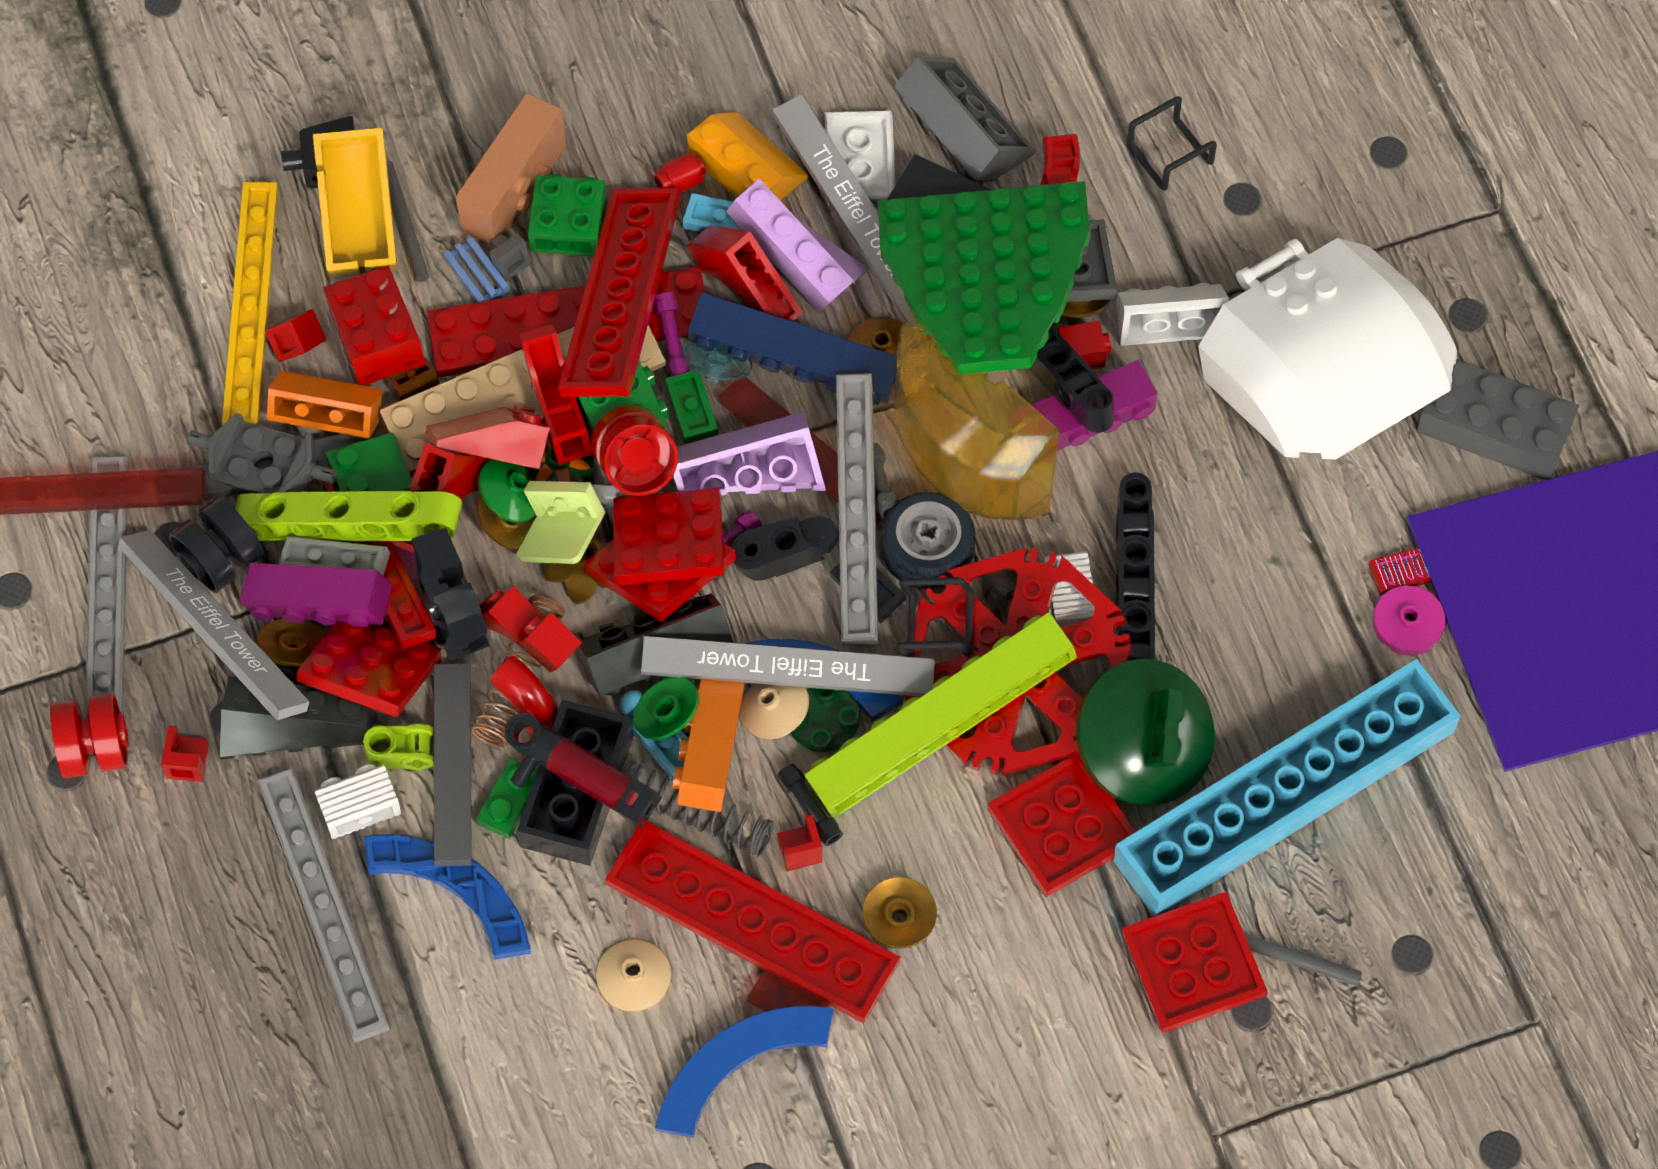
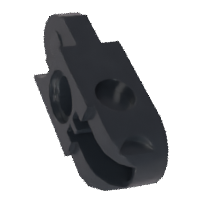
(812, 540)

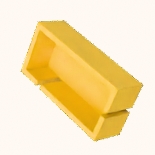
(355, 201)

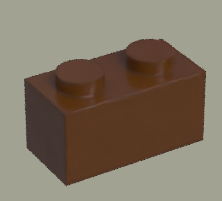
(413, 381)

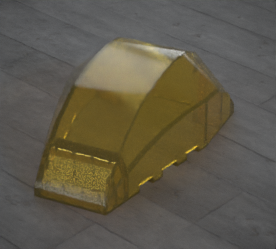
(972, 435)

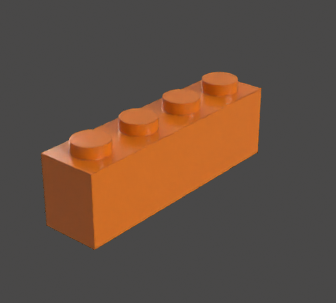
(709, 745)

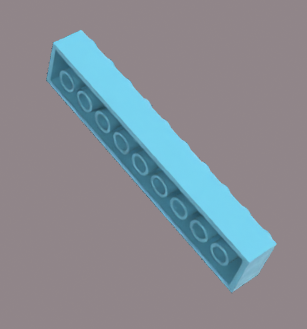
(1285, 788)

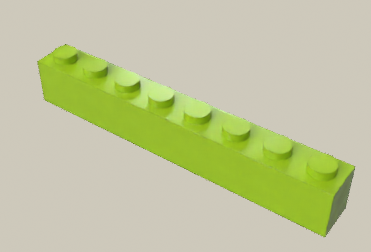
(940, 714)

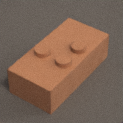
(507, 172)

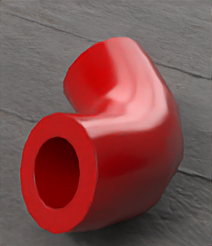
(525, 692)

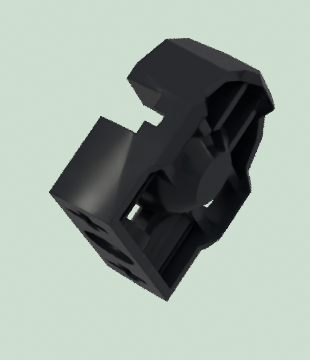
(447, 600)

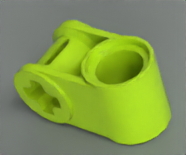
(402, 749)

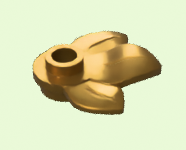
(578, 584)

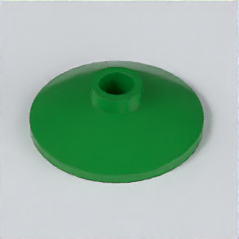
(503, 489)
(666, 708)

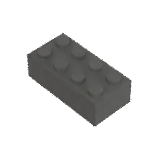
(1500, 420)

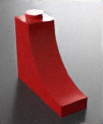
(743, 266)
(444, 472)

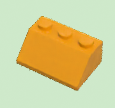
(741, 155)

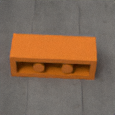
(324, 404)

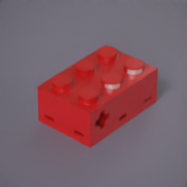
(374, 325)

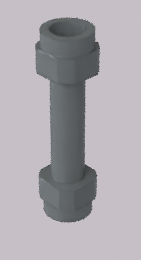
(885, 498)

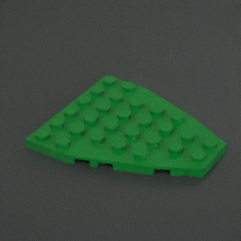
(987, 267)

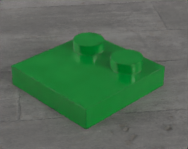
(370, 466)

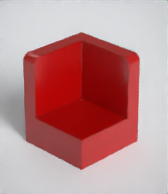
(295, 335)
(184, 756)
(801, 845)

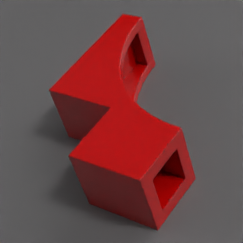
(560, 414)
(523, 624)

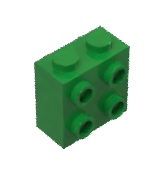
(566, 215)
(641, 395)

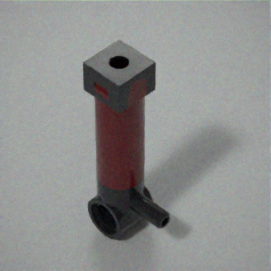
(579, 768)

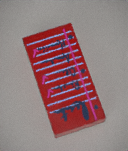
(1399, 570)

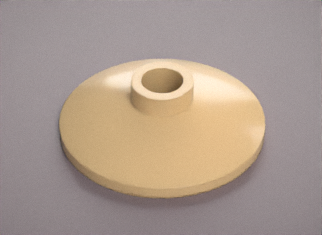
(777, 717)
(636, 991)

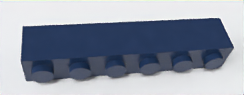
(787, 346)

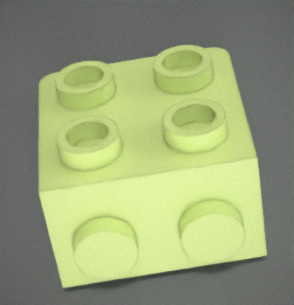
(564, 521)

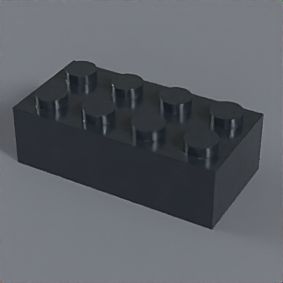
(558, 815)

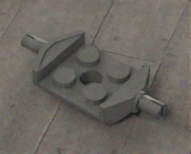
(240, 445)

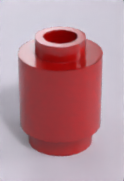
(681, 173)

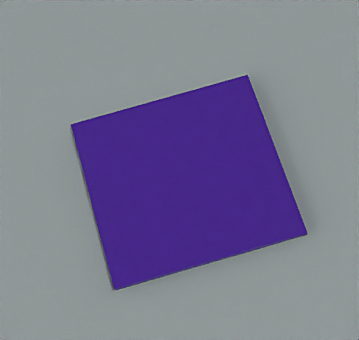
(1554, 607)

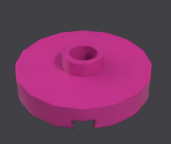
(1409, 636)

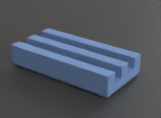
(462, 251)

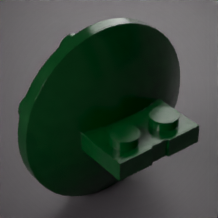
(1145, 732)

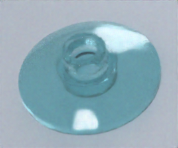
(715, 364)

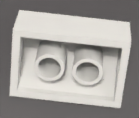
(1167, 313)

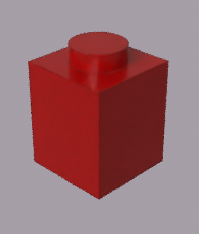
(1088, 342)

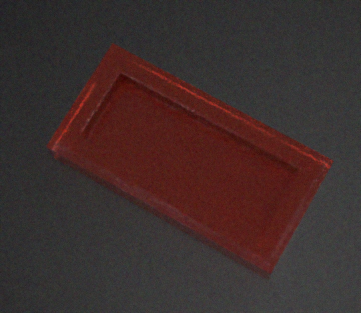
(776, 993)

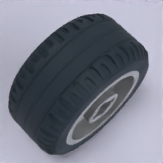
(927, 537)

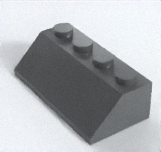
(962, 118)

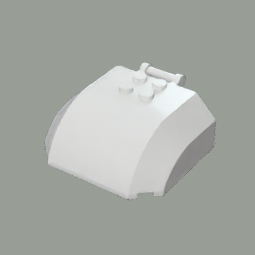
(1326, 349)

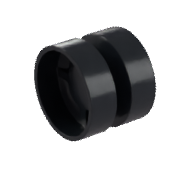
(208, 551)

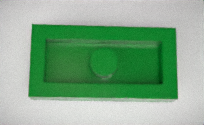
(691, 406)
(505, 803)

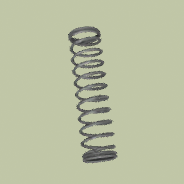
(757, 844)

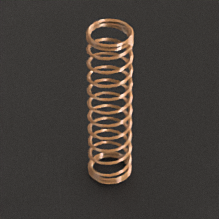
(490, 739)

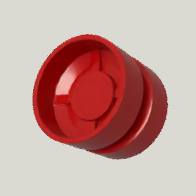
(634, 450)
(100, 733)

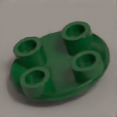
(829, 721)

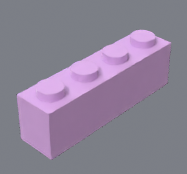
(804, 256)
(753, 459)

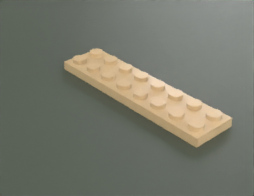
(480, 390)

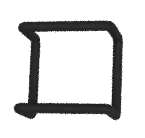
(1199, 149)
(907, 648)

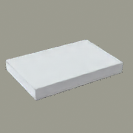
(866, 147)

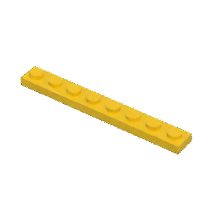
(251, 301)

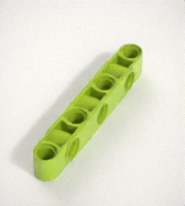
(349, 514)

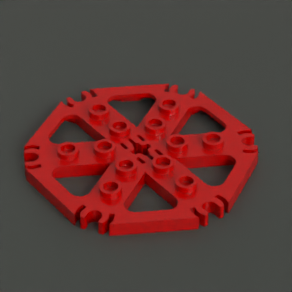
(1052, 695)

